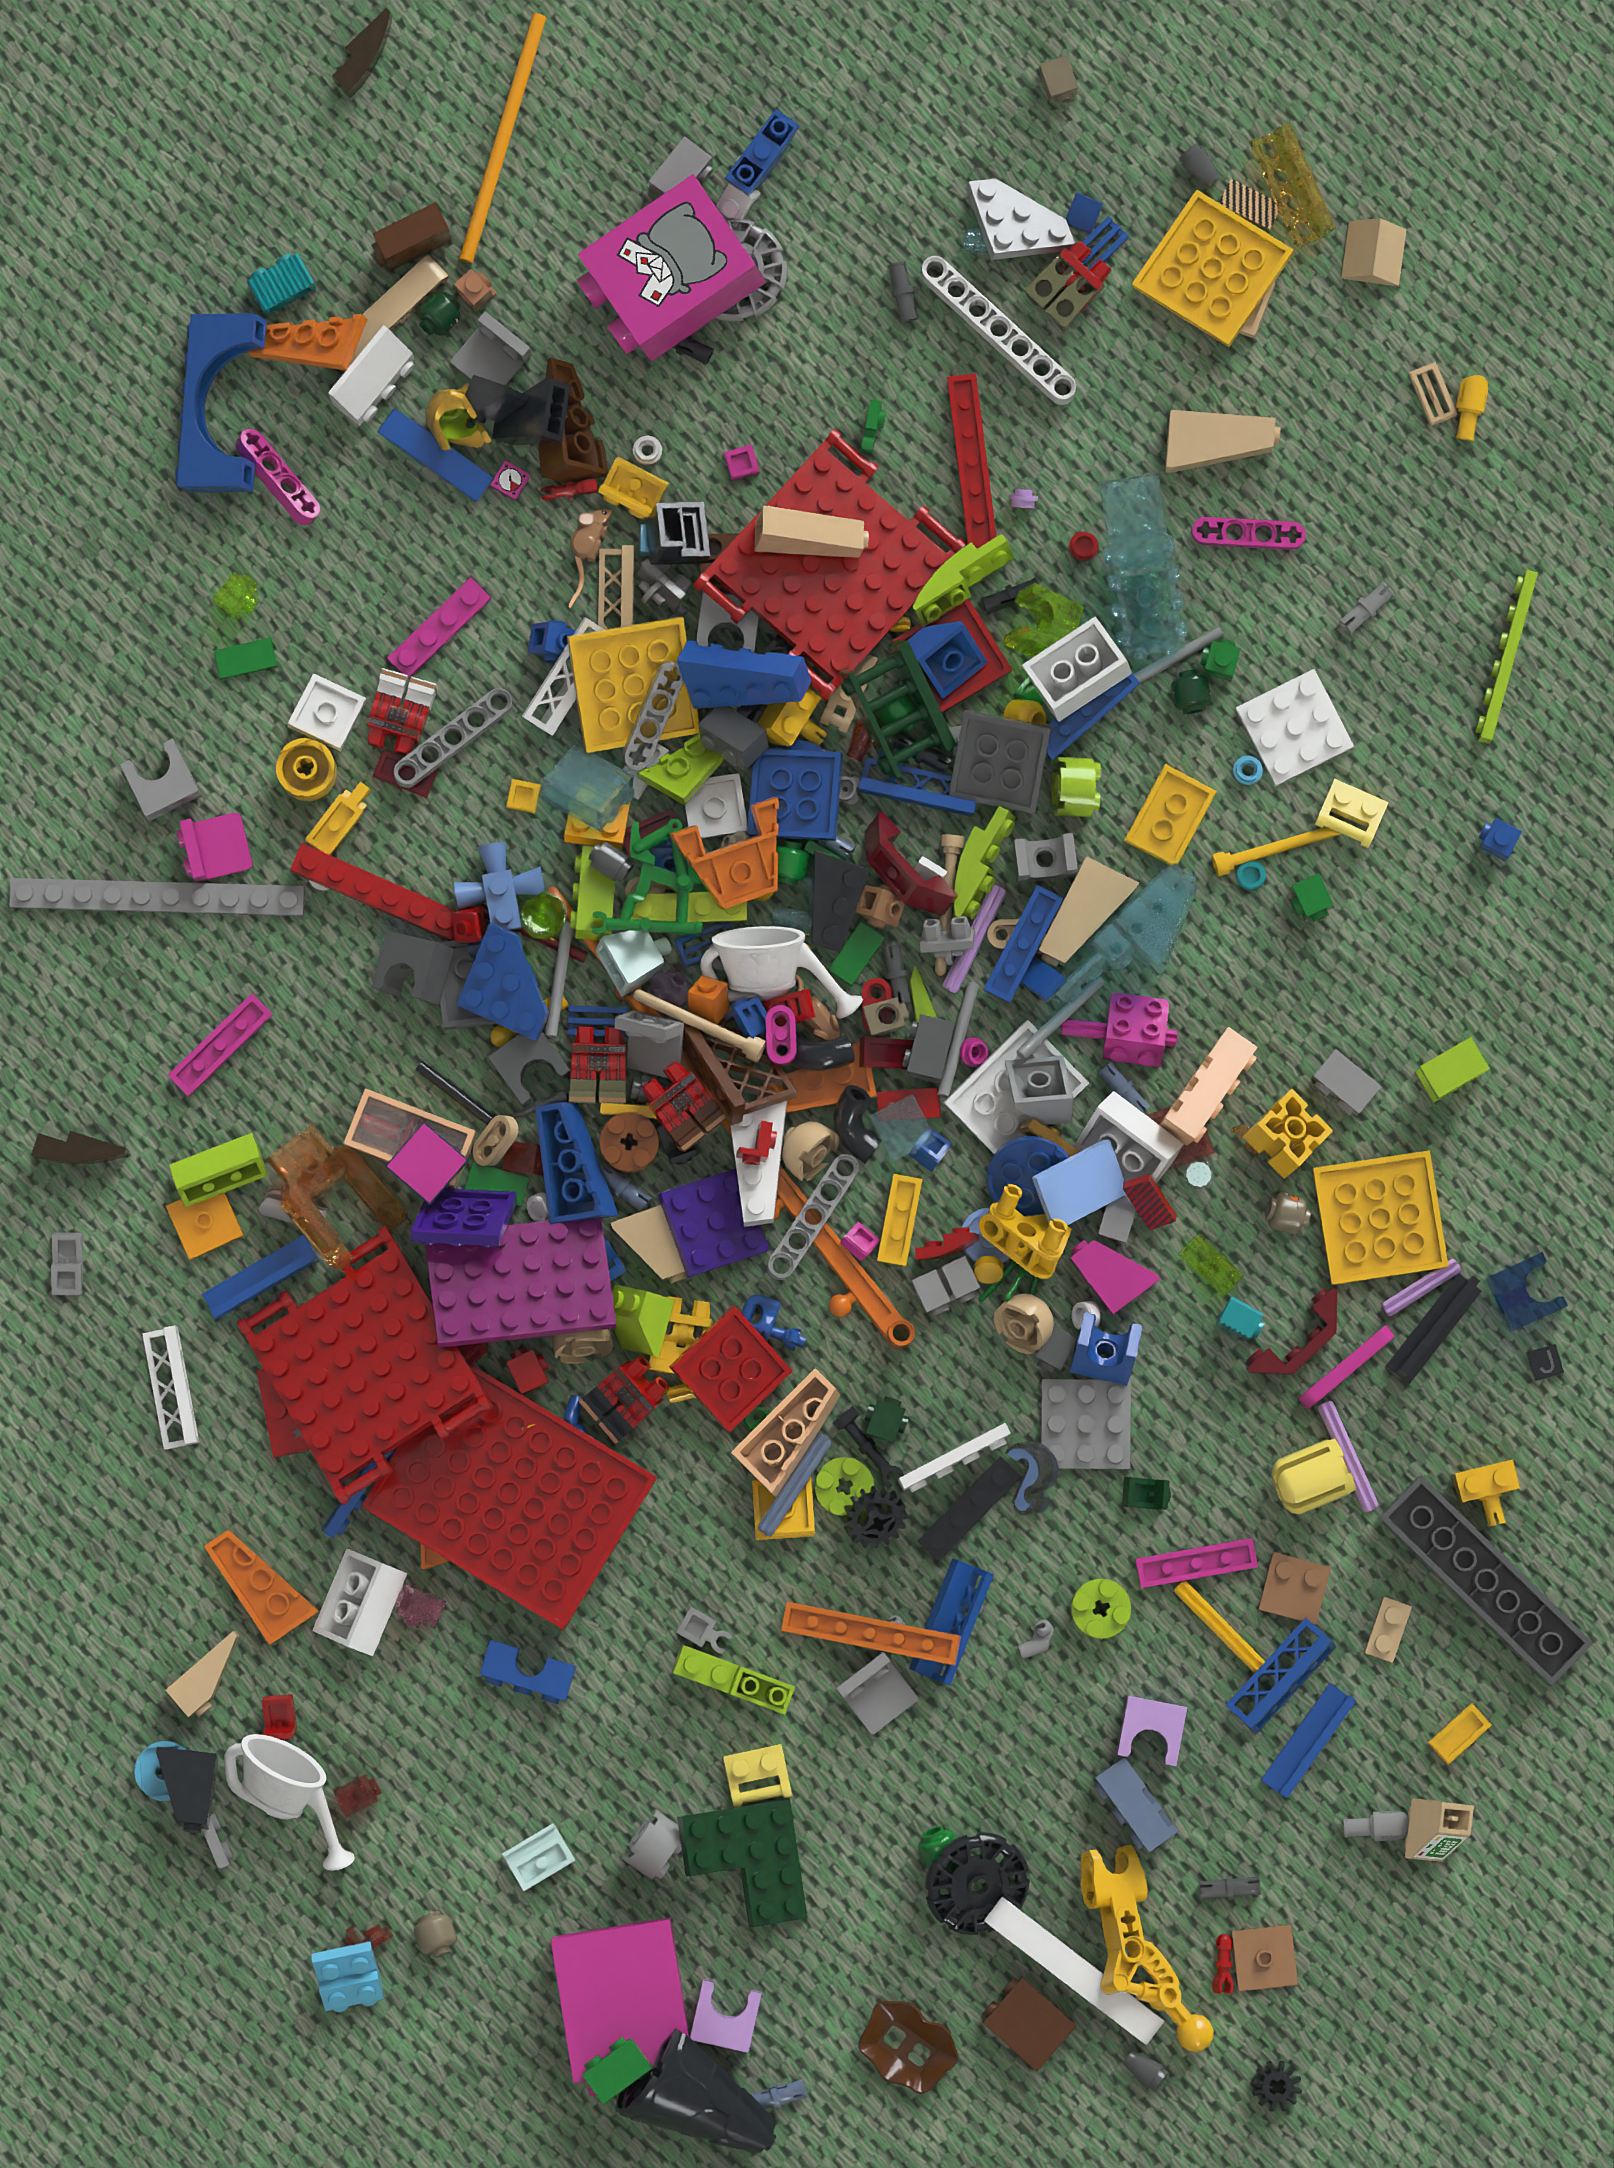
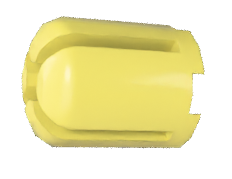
(1312, 1477)

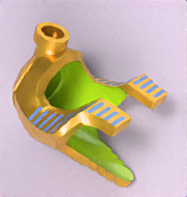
(448, 420)

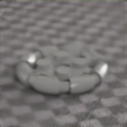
(773, 273)

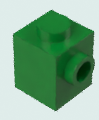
(1220, 659)
(1311, 898)

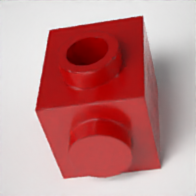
(528, 1370)

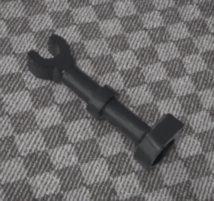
(866, 1445)

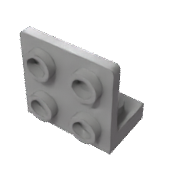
(491, 352)
(652, 1041)
(877, 1693)

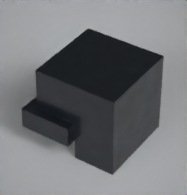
(677, 533)

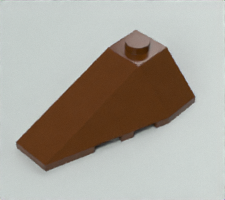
(579, 454)

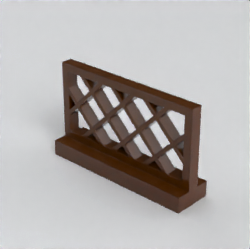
(722, 1086)

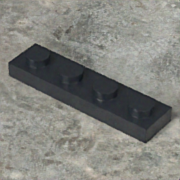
(969, 1508)

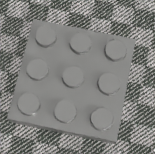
(1086, 1423)

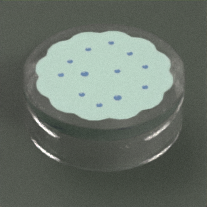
(1198, 1174)

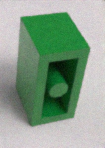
(617, 2069)

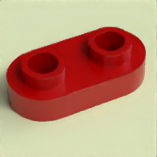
(886, 1014)

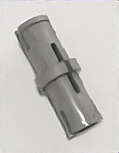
(1366, 607)

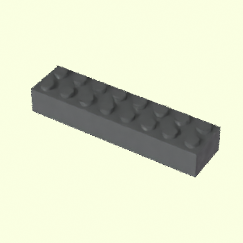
(1485, 1580)

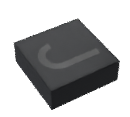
(1545, 1362)

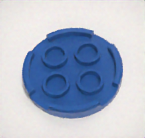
(1017, 1164)

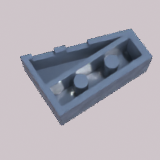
(1134, 1805)

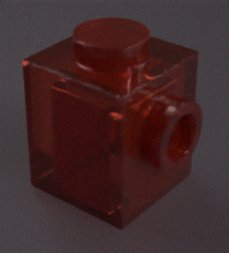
(358, 1794)

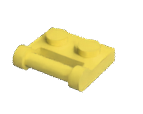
(1355, 806)
(754, 1766)

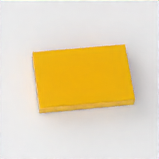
(1170, 816)

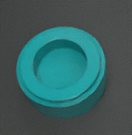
(1251, 875)

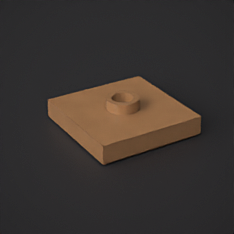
(1264, 1957)

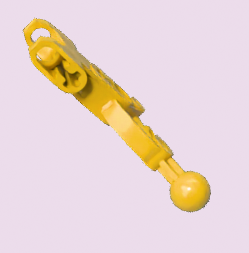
(1117, 1899)

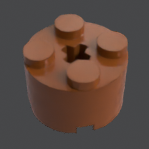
(618, 1130)

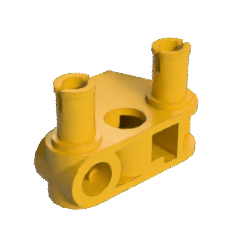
(1024, 1238)

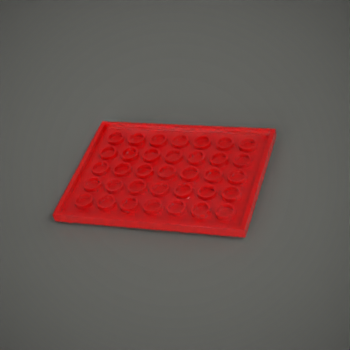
(512, 1504)

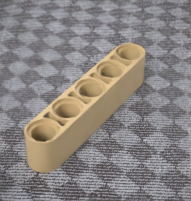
(401, 300)

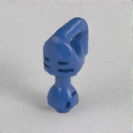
(766, 1328)

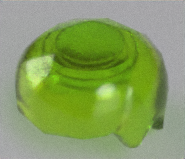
(543, 916)

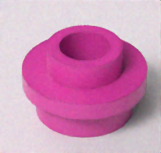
(979, 1055)

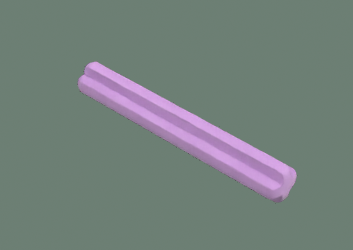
(981, 924)
(1336, 1430)

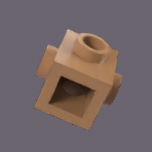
(885, 906)

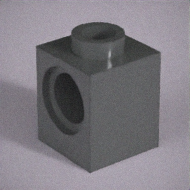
(1055, 1350)

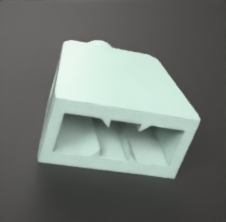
(631, 958)

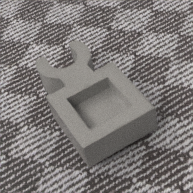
(699, 1628)

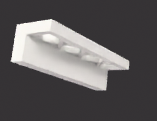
(561, 703)
(181, 1386)

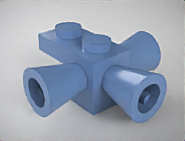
(499, 887)

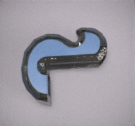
(1038, 1476)

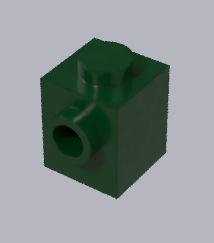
(886, 1419)

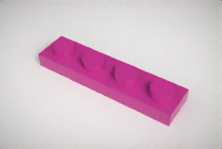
(439, 628)
(220, 1045)
(1196, 1563)

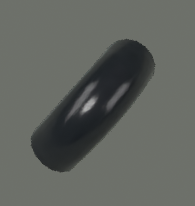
(821, 1055)
(850, 1125)

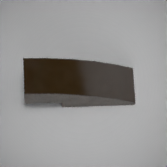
(363, 54)
(76, 1150)

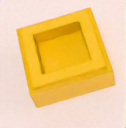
(523, 796)

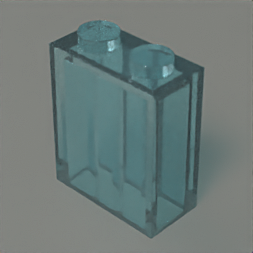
(587, 787)

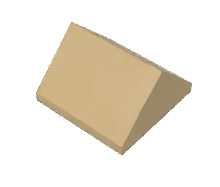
(1374, 252)

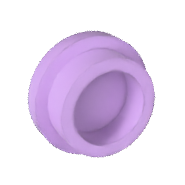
(1023, 498)

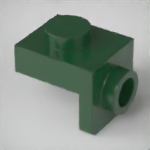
(1146, 1493)

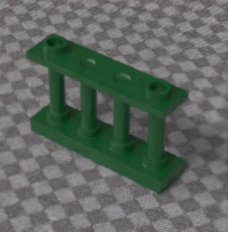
(925, 710)

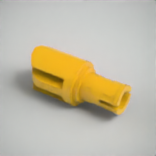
(1471, 404)

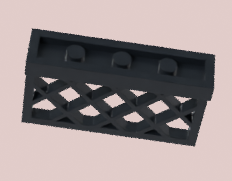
(1434, 1327)

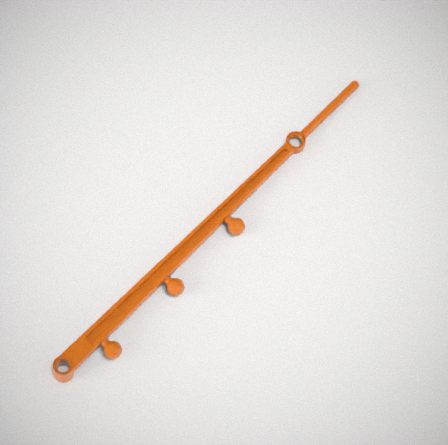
(842, 1262)

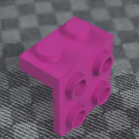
(215, 847)
(1136, 1029)

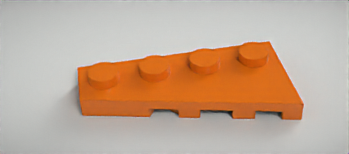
(313, 343)
(824, 1087)
(261, 1590)

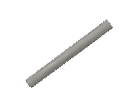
(1173, 658)
(559, 981)
(1059, 1018)
(958, 1039)

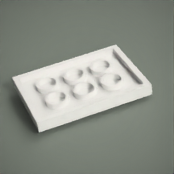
(985, 1097)
(943, 1465)

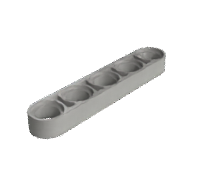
(446, 750)
(809, 1231)

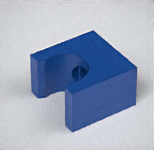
(1119, 1348)

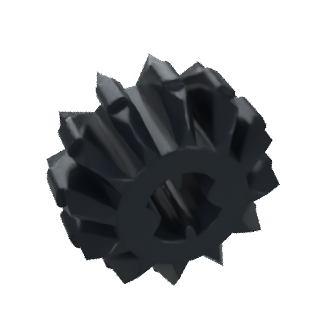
(1276, 2075)

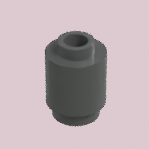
(611, 862)

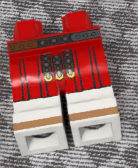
(399, 721)

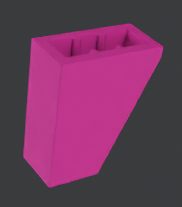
(1111, 1275)

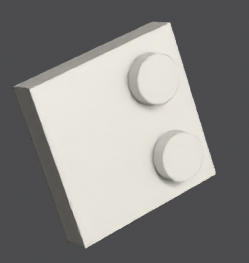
(326, 712)
(718, 807)

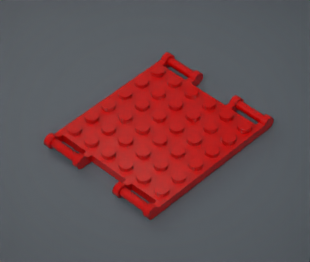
(832, 605)
(364, 1366)

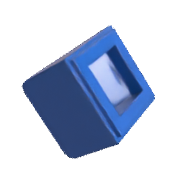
(1084, 213)
(931, 1154)

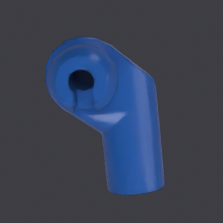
(573, 1411)

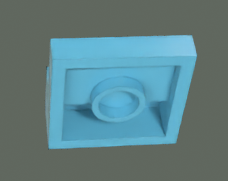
(348, 1977)

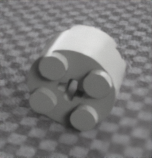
(654, 1846)

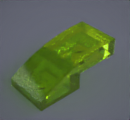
(1210, 1264)

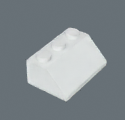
(372, 376)
(1077, 669)
(1137, 1140)
(359, 1602)

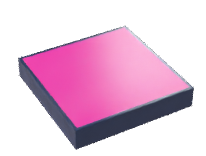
(427, 1163)

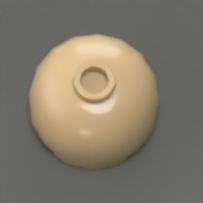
(806, 1149)
(1024, 1322)
(574, 1346)

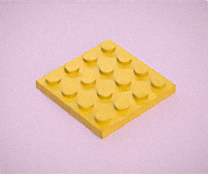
(1212, 268)
(613, 677)
(1380, 1217)

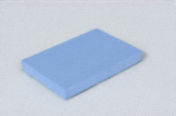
(1080, 1183)

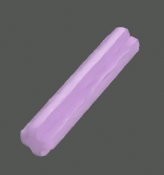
(1420, 1288)

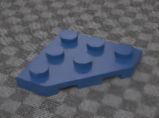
(504, 985)

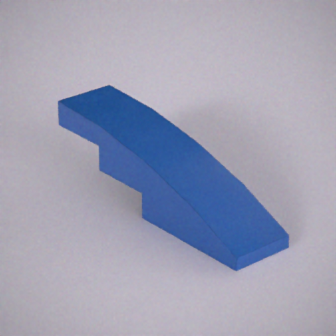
(424, 449)

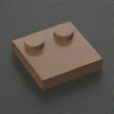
(1294, 1588)

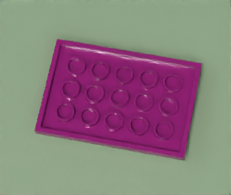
(529, 1286)

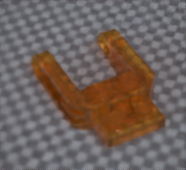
(311, 1168)

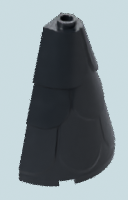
(696, 2099)

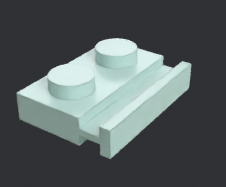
(538, 1857)

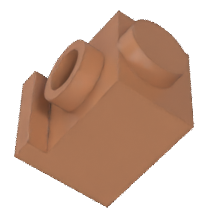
(474, 289)

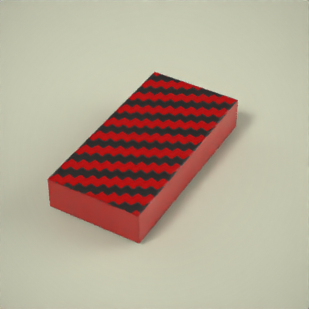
(1149, 1201)

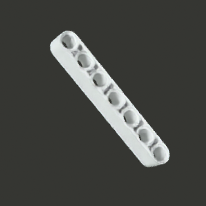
(993, 317)
(1072, 1970)

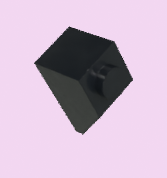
(493, 399)

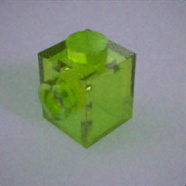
(237, 596)

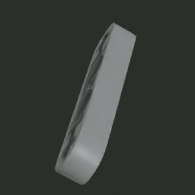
(648, 713)

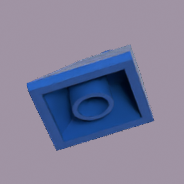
(947, 655)

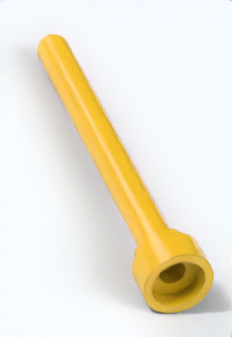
(1225, 862)

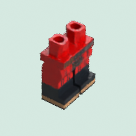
(634, 1393)

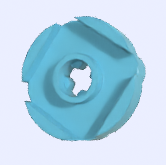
(146, 1771)

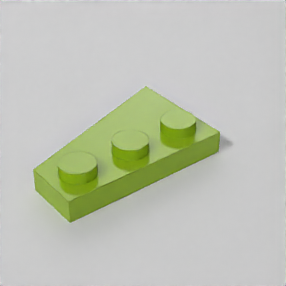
(683, 771)

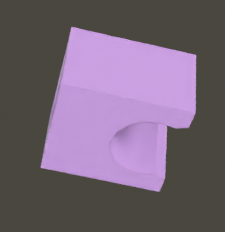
(1152, 1715)
(722, 2030)

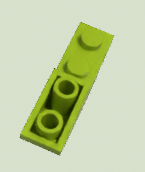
(951, 581)
(973, 874)
(733, 1679)

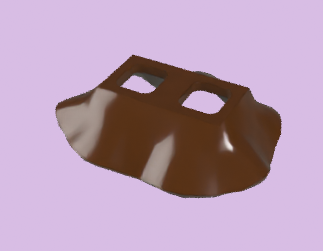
(894, 2063)

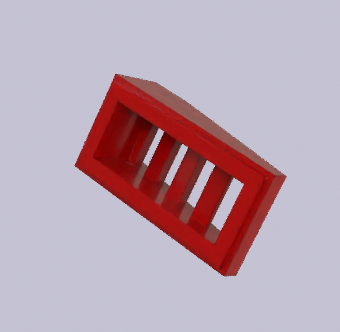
(805, 1005)

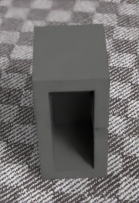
(733, 736)
(929, 1049)

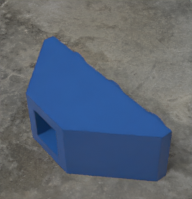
(763, 153)

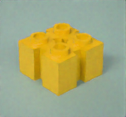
(1287, 1133)

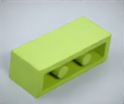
(593, 894)
(218, 1170)

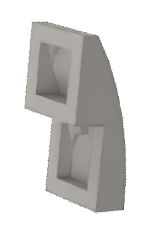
(1117, 1219)
(67, 1263)

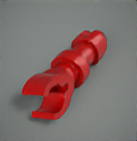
(579, 488)
(1224, 1945)

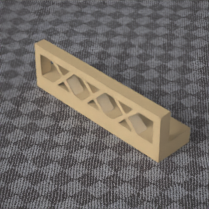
(626, 585)

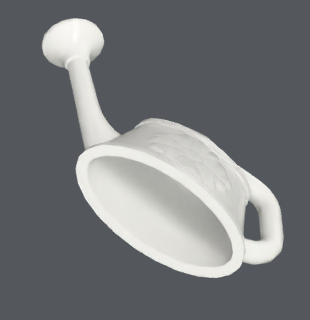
(765, 964)
(282, 1783)

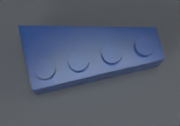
(741, 677)
(570, 1166)

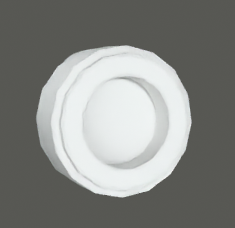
(538, 1207)
(1080, 1308)

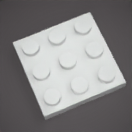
(1294, 727)

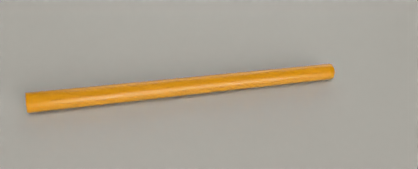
(502, 138)

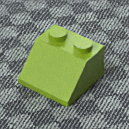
(641, 1319)

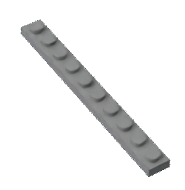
(157, 897)

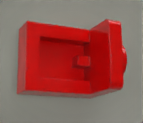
(469, 924)
(764, 1141)
(279, 1716)

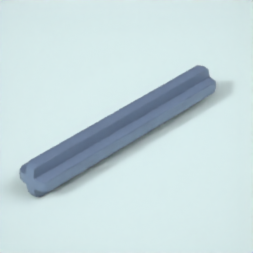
(794, 1485)

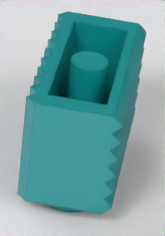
(281, 283)
(1241, 1319)

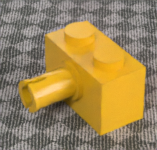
(789, 719)
(1487, 1485)

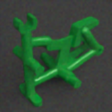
(680, 881)

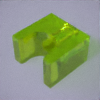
(1054, 617)

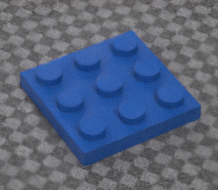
(806, 791)

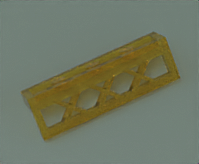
(1302, 185)

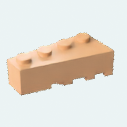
(1208, 1087)
(787, 1432)

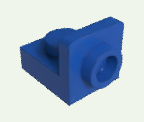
(749, 1016)

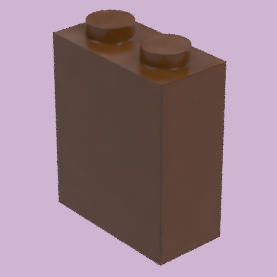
(411, 237)
(1028, 2022)

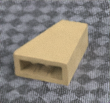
(652, 1241)

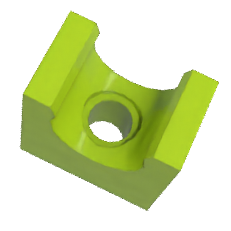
(1452, 1070)

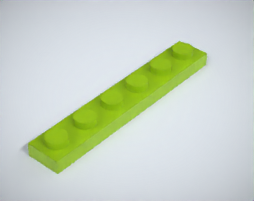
(1508, 643)

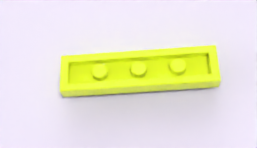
(700, 909)

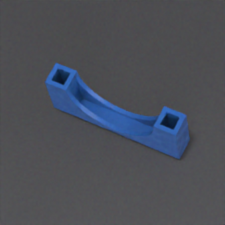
(211, 345)

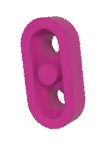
(781, 1036)

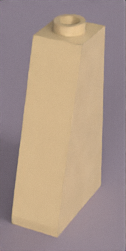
(1214, 438)
(808, 533)
(1086, 908)

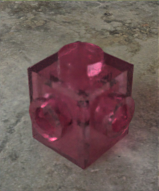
(419, 1607)

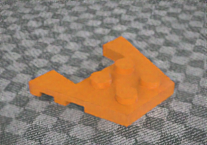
(740, 869)

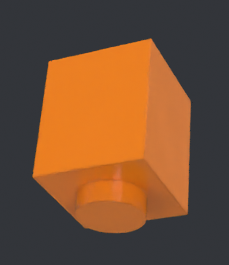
(709, 999)

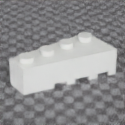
(759, 1182)

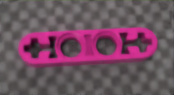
(282, 474)
(1248, 529)
(1346, 1367)

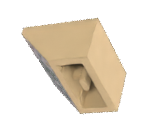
(1436, 1828)

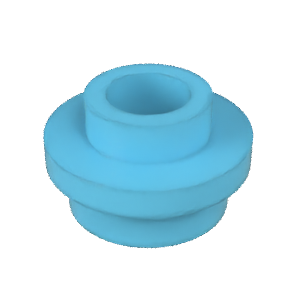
(1250, 761)

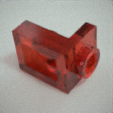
(523, 1159)
(375, 1935)

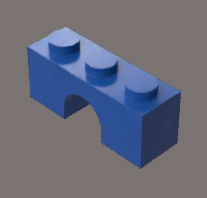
(501, 1666)

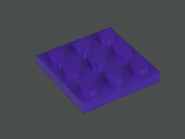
(465, 1218)
(710, 1224)

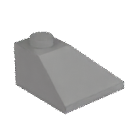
(1041, 1088)

